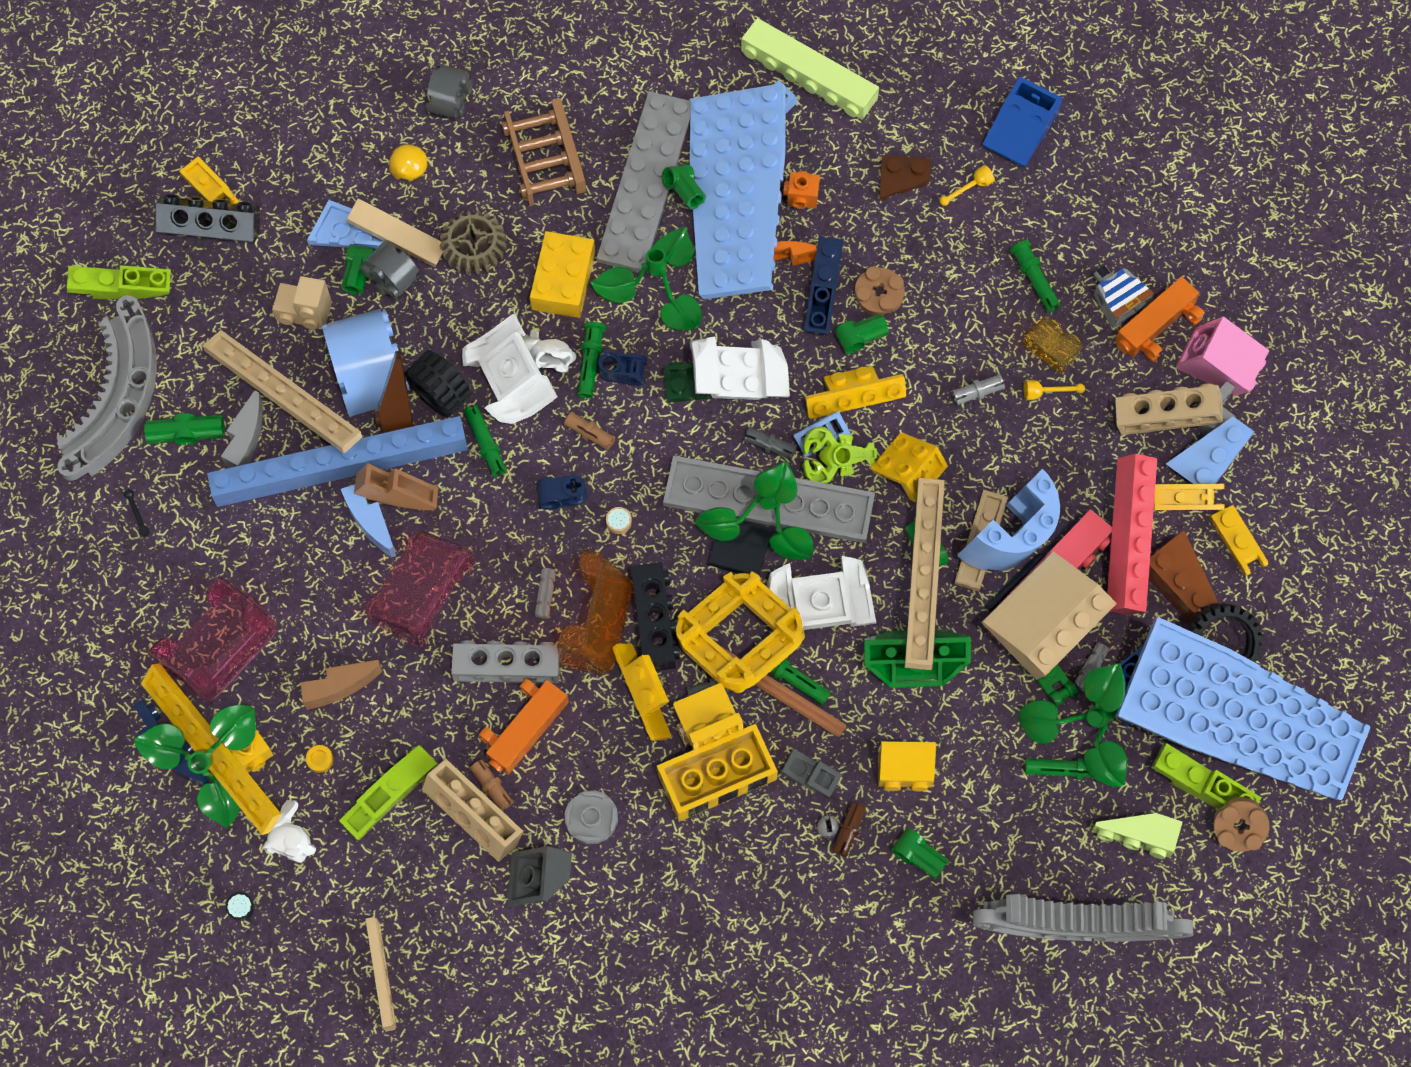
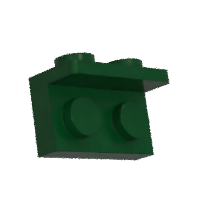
(681, 383)

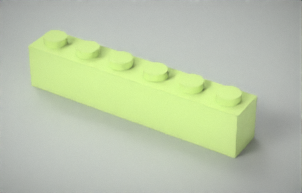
(809, 69)

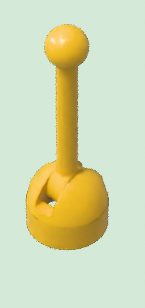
(982, 177)
(1034, 390)

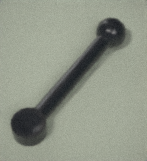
(143, 530)

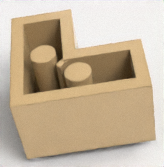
(303, 304)

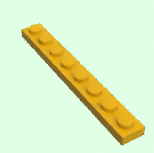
(198, 735)

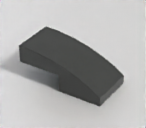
(810, 774)

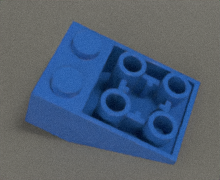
(1023, 122)

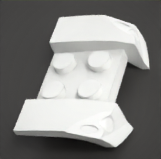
(739, 371)
(510, 372)
(827, 598)

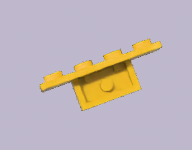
(854, 390)
(645, 689)

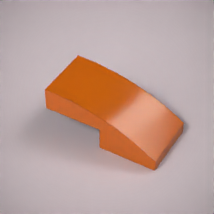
(797, 252)

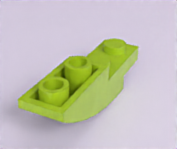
(114, 283)
(1198, 780)
(388, 792)

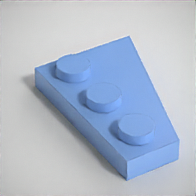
(336, 232)
(1212, 454)

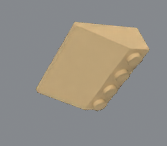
(1048, 614)

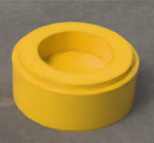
(319, 758)

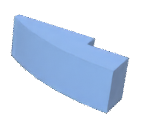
(369, 520)

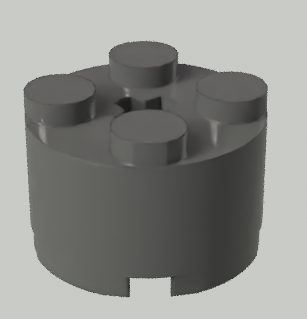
(448, 91)
(390, 270)

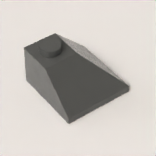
(537, 874)

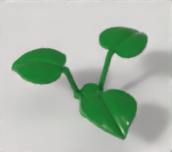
(676, 250)
(774, 487)
(1105, 687)
(163, 746)

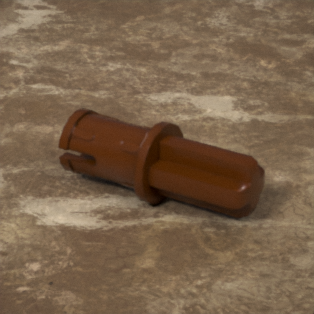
(849, 828)

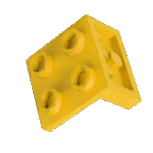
(908, 461)
(707, 716)

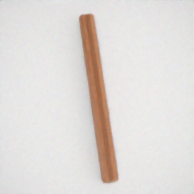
(799, 704)

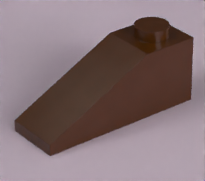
(394, 401)

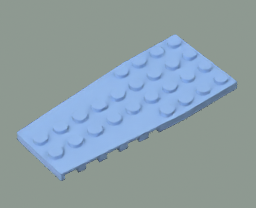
(739, 168)
(1239, 712)

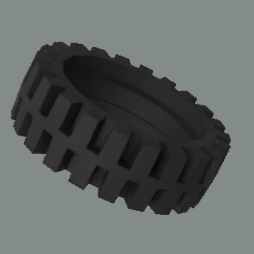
(1248, 622)

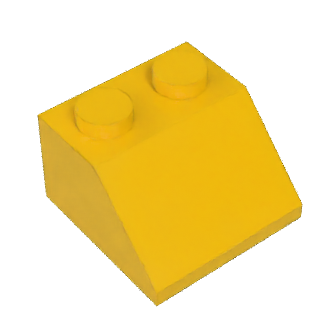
(906, 765)

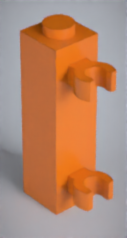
(1157, 317)
(526, 727)

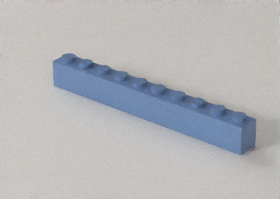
(330, 464)

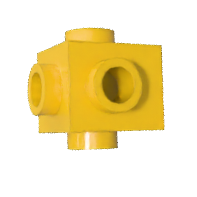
(254, 755)

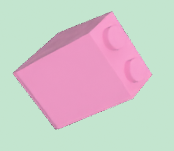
(1222, 354)

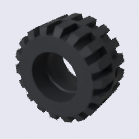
(438, 383)

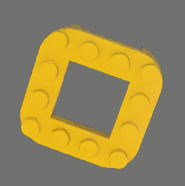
(763, 658)

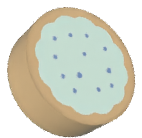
(618, 520)

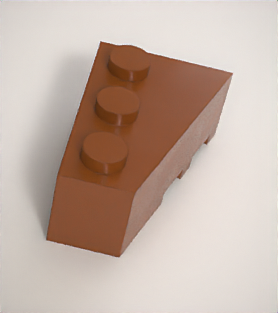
(1180, 577)

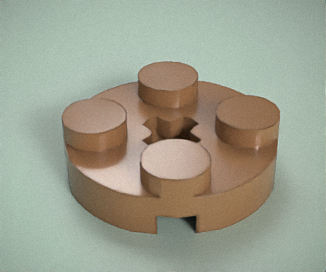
(875, 278)
(1248, 838)

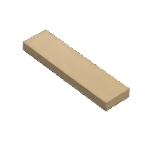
(395, 231)
(989, 508)
(381, 974)

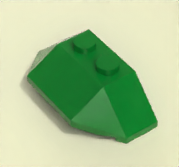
(887, 651)

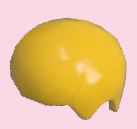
(408, 162)

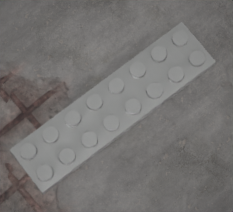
(641, 189)
(816, 508)

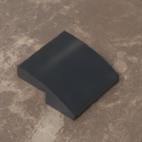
(744, 552)

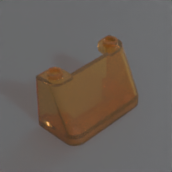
(591, 646)

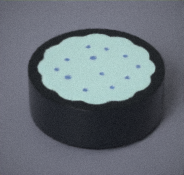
(240, 906)

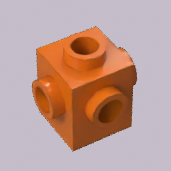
(802, 190)

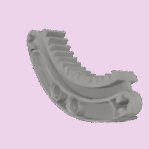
(108, 429)
(1081, 922)

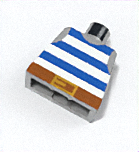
(1120, 295)

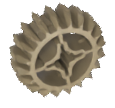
(453, 242)

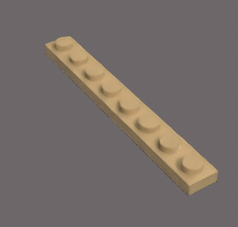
(282, 391)
(924, 574)

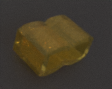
(1053, 344)

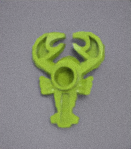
(834, 455)

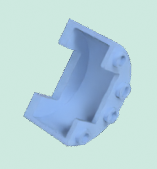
(361, 358)
(1037, 508)

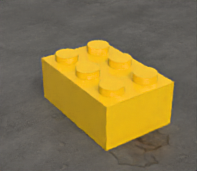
(562, 274)

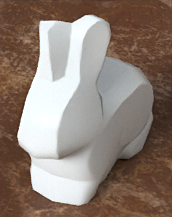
(550, 352)
(289, 838)

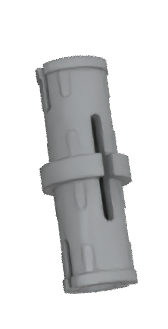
(978, 389)

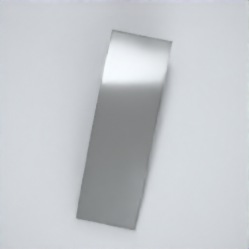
(244, 433)

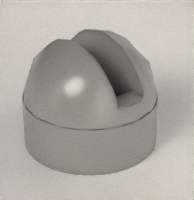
(822, 827)

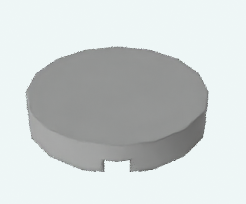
(597, 823)

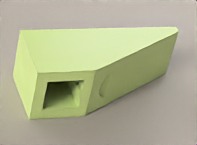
(1148, 832)

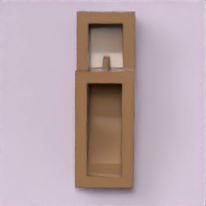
(395, 488)
(340, 683)

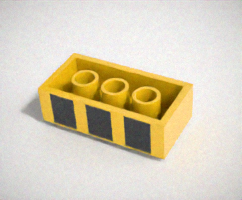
(717, 772)

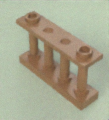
(561, 137)

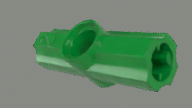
(184, 429)

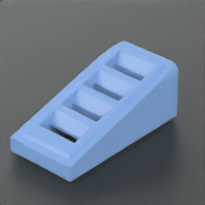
(826, 420)

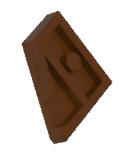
(902, 174)

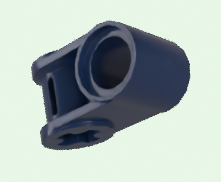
(624, 368)
(558, 492)

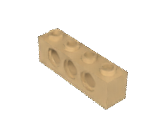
(1181, 416)
(472, 810)

